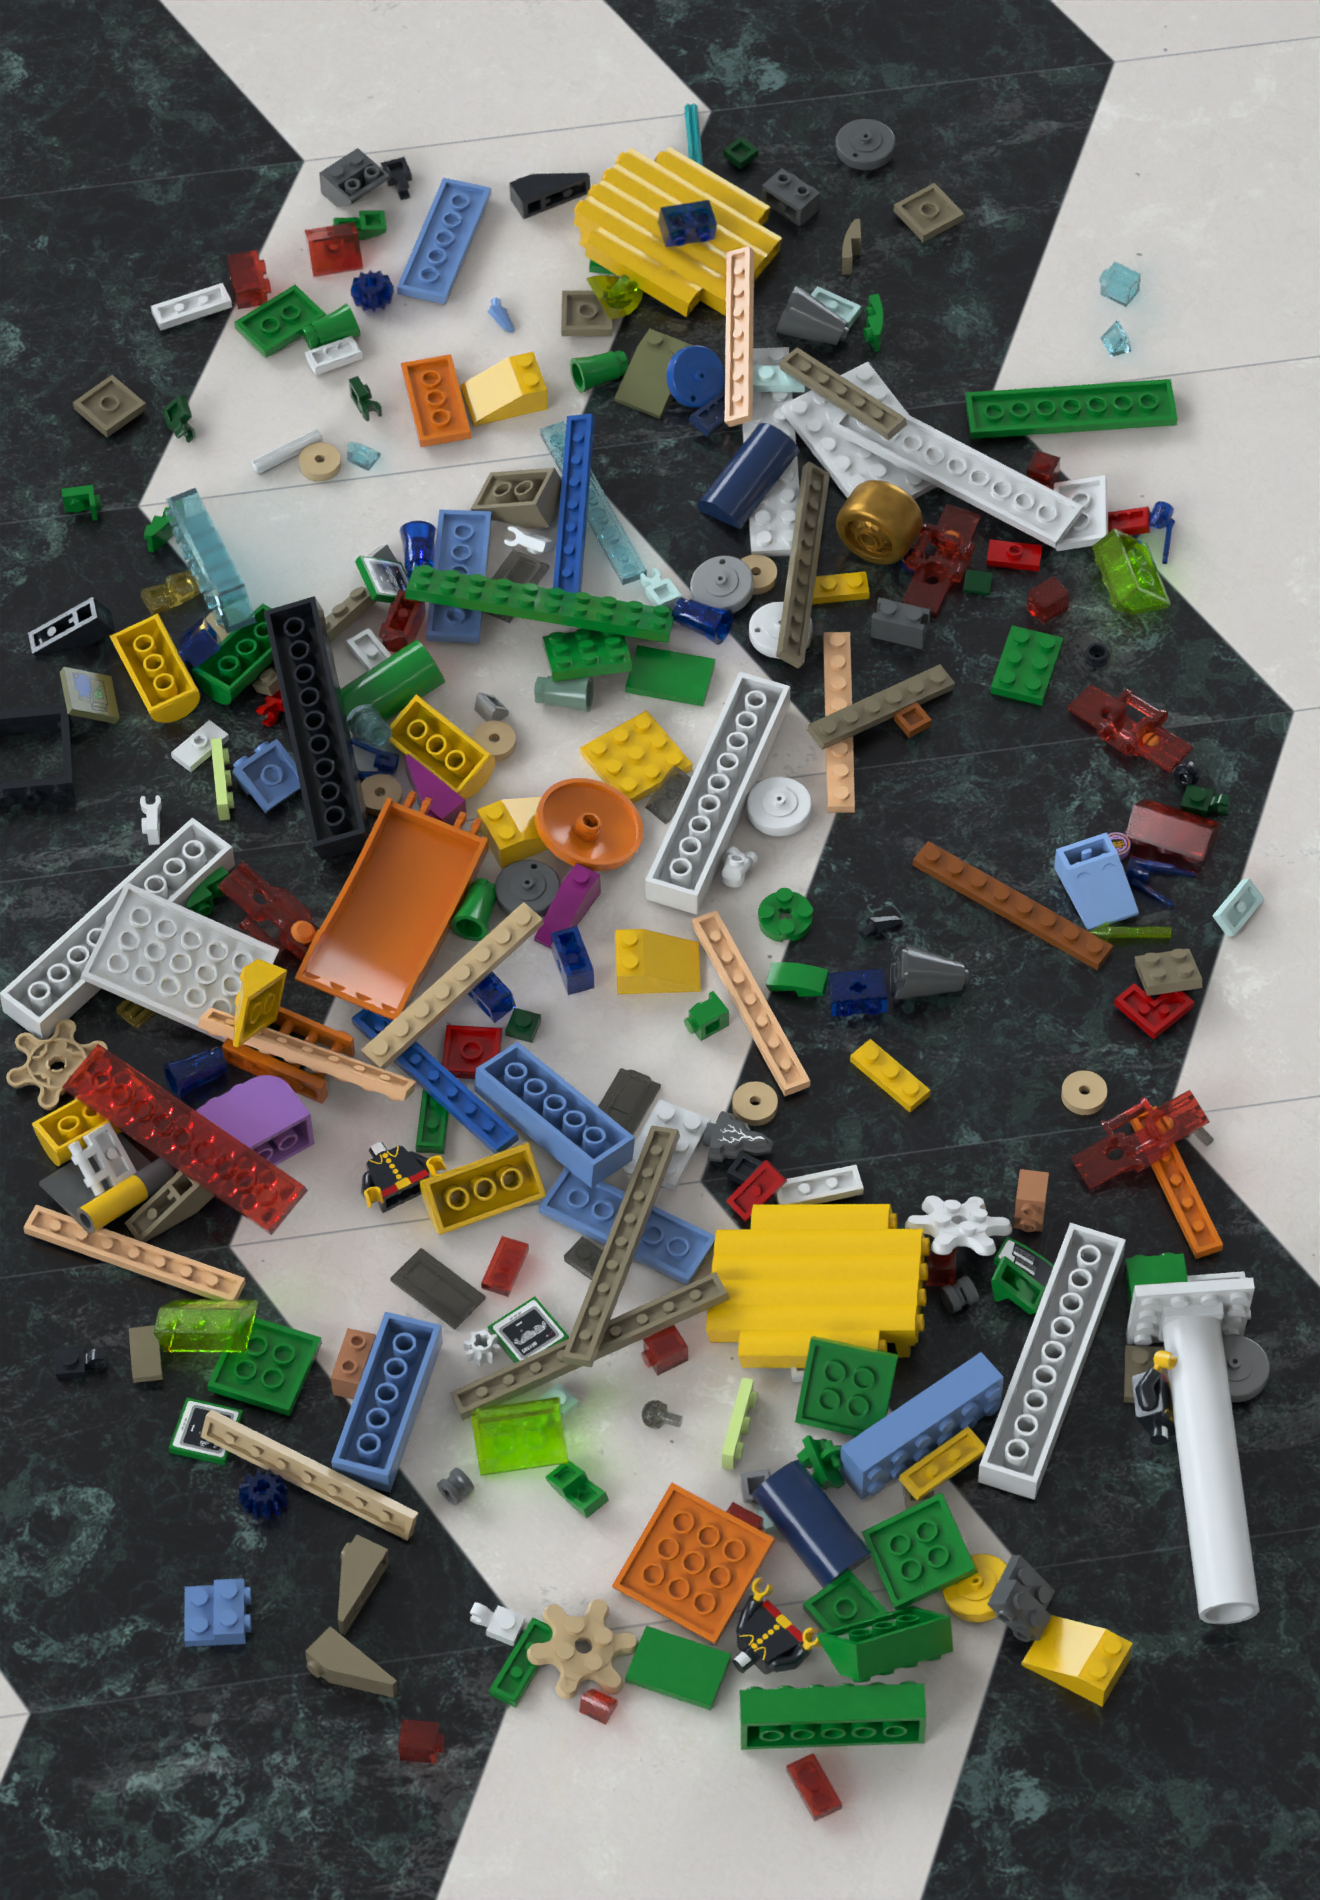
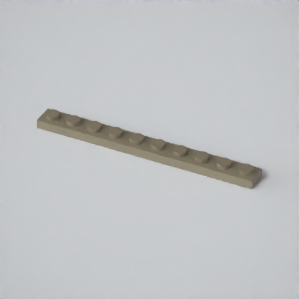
(803, 565)
(621, 1247)
(620, 1333)

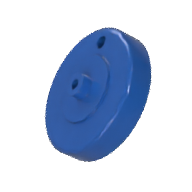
(695, 376)

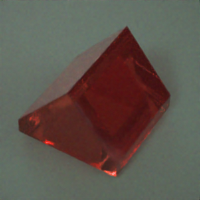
(597, 1705)

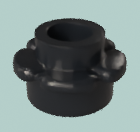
(1096, 650)
(1186, 768)

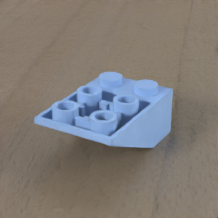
(1095, 881)

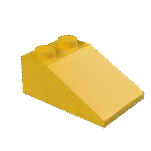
(506, 390)
(511, 829)
(655, 963)
(257, 999)
(1080, 1658)

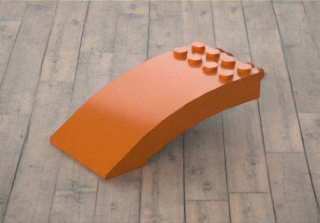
(394, 908)

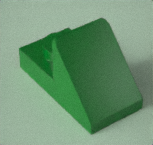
(1017, 1285)

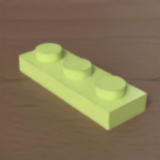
(222, 779)
(739, 1423)

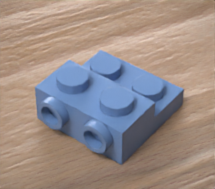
(267, 775)
(217, 1613)

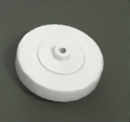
(765, 628)
(779, 806)

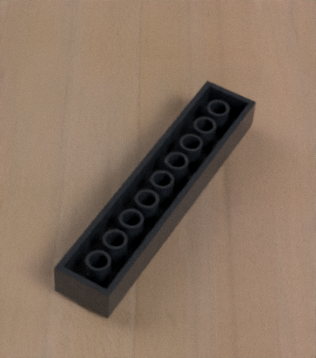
(318, 728)

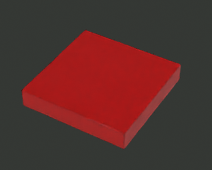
(469, 1048)

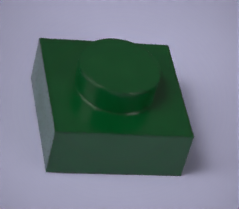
(740, 153)
(523, 1025)

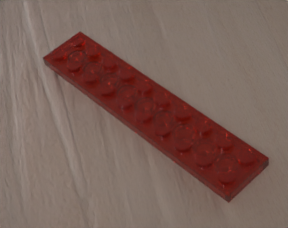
(185, 1139)

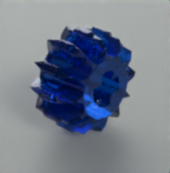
(372, 290)
(262, 1484)

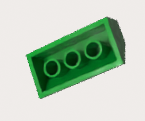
(888, 1642)

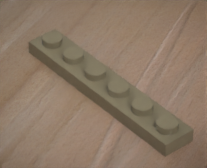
(842, 393)
(337, 621)
(880, 707)

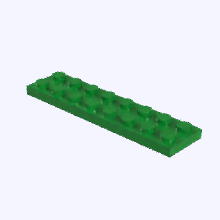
(1071, 408)

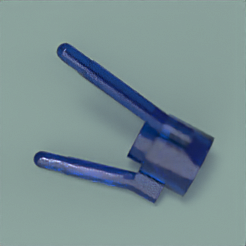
(1159, 518)
(385, 761)
(1141, 870)

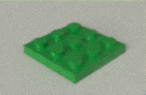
(585, 654)
(269, 1370)
(845, 1386)
(919, 1552)

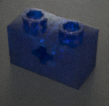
(198, 642)
(572, 960)
(857, 992)

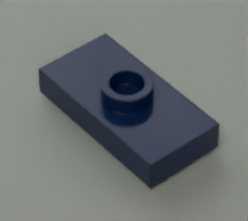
(710, 416)

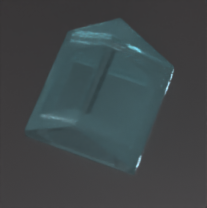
(1116, 340)
(362, 455)

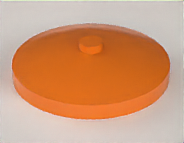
(589, 824)

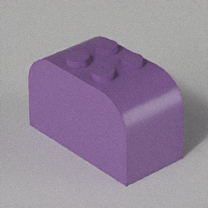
(263, 1117)

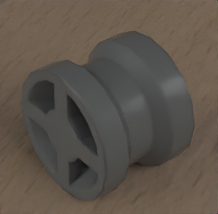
(455, 1486)

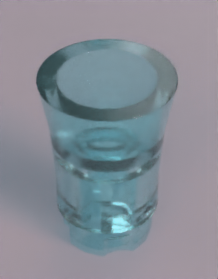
(368, 726)

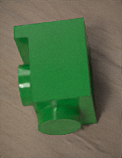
(707, 1017)

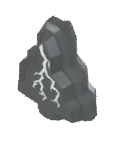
(731, 1137)

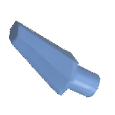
(500, 315)

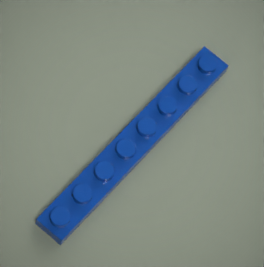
(574, 503)
(444, 1088)

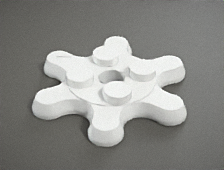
(959, 1225)

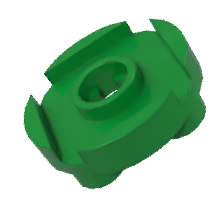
(785, 902)

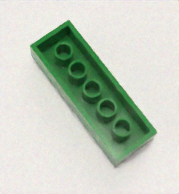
(832, 1716)

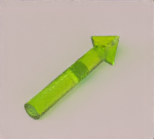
(1105, 932)

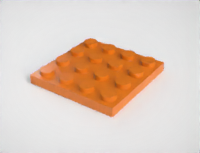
(693, 1563)

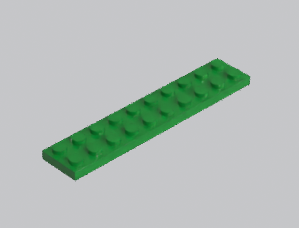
(540, 603)

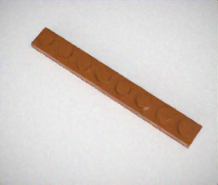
(1013, 905)

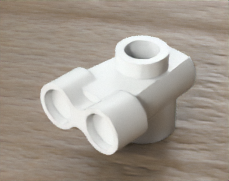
(736, 866)

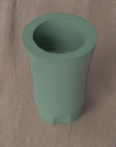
(566, 693)

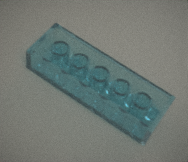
(209, 561)

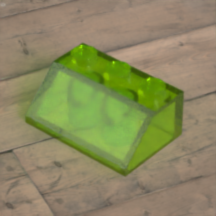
(1130, 574)
(205, 1325)
(519, 1436)

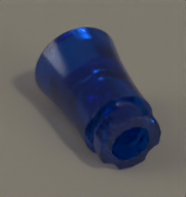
(417, 544)
(703, 619)
(194, 1071)

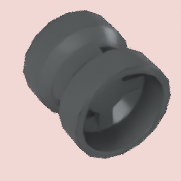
(959, 1294)

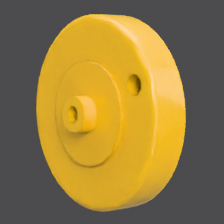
(970, 1596)

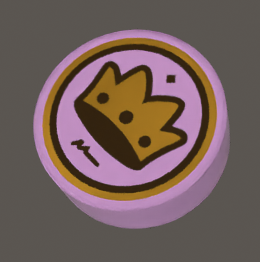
(1121, 844)

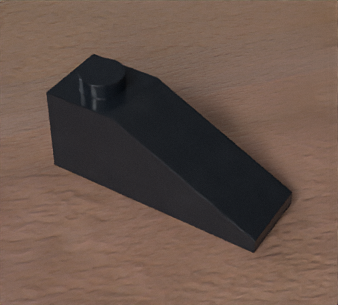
(545, 191)
(74, 628)

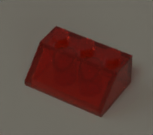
(1172, 830)

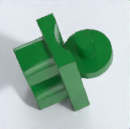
(824, 1459)

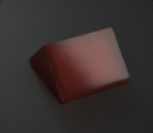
(334, 249)

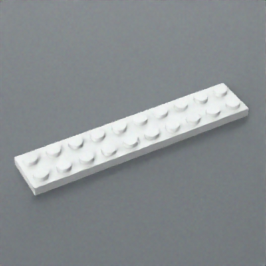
(969, 476)
(775, 516)

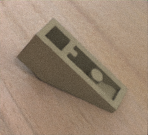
(168, 1207)
(360, 1571)
(347, 1666)

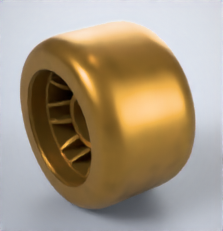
(879, 522)

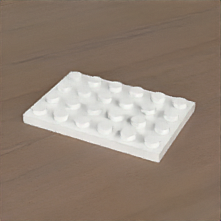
(841, 458)
(171, 958)

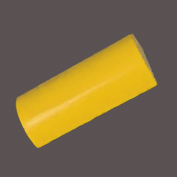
(157, 670)
(442, 748)
(65, 1127)
(482, 1188)

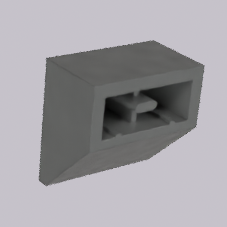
(351, 178)

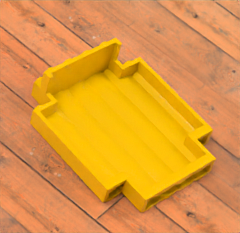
(624, 236)
(818, 1274)

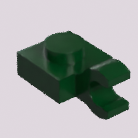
(361, 397)
(176, 417)
(1202, 800)

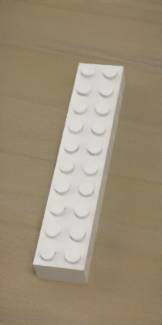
(717, 793)
(52, 983)
(1051, 1361)

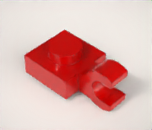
(272, 707)

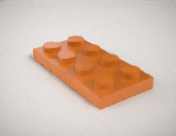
(435, 400)

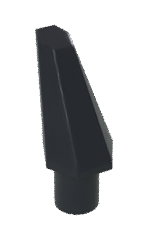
(878, 925)

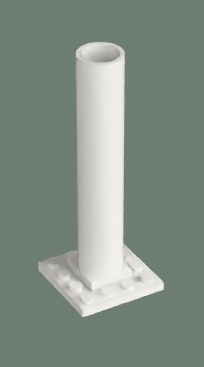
(1192, 1326)

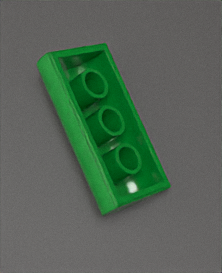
(238, 662)
(394, 681)

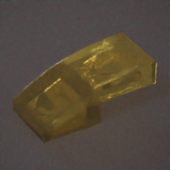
(175, 591)

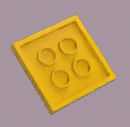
(635, 756)

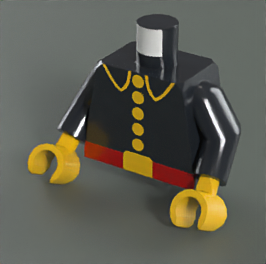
(396, 1175)
(1153, 1399)
(769, 1637)

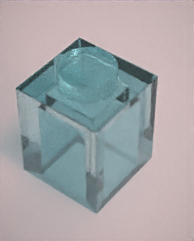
(1119, 284)

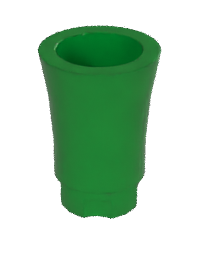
(331, 328)
(597, 369)
(475, 911)

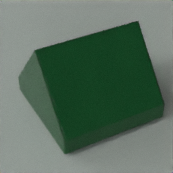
(978, 582)

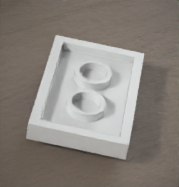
(1093, 521)
(691, 1131)

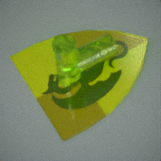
(616, 294)

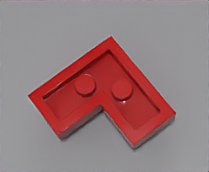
(1151, 1014)

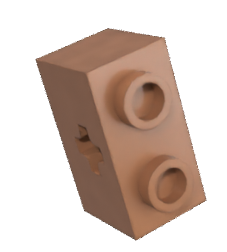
(1031, 1200)
(351, 1362)

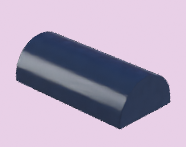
(749, 475)
(811, 1523)

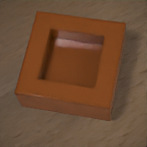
(912, 719)

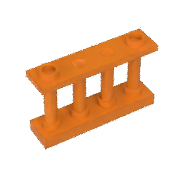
(301, 1082)

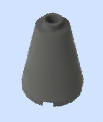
(811, 320)
(924, 973)

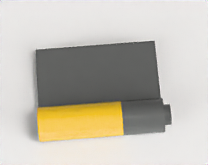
(95, 1212)

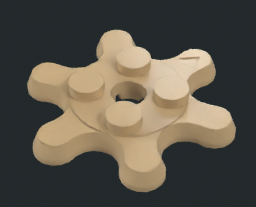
(42, 1055)
(580, 1667)

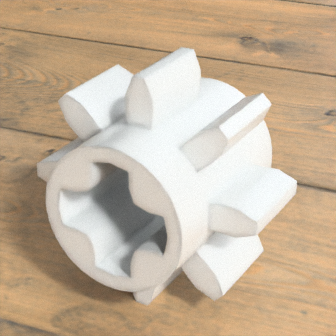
(482, 1347)

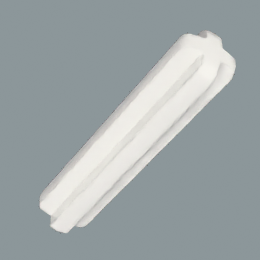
(285, 451)

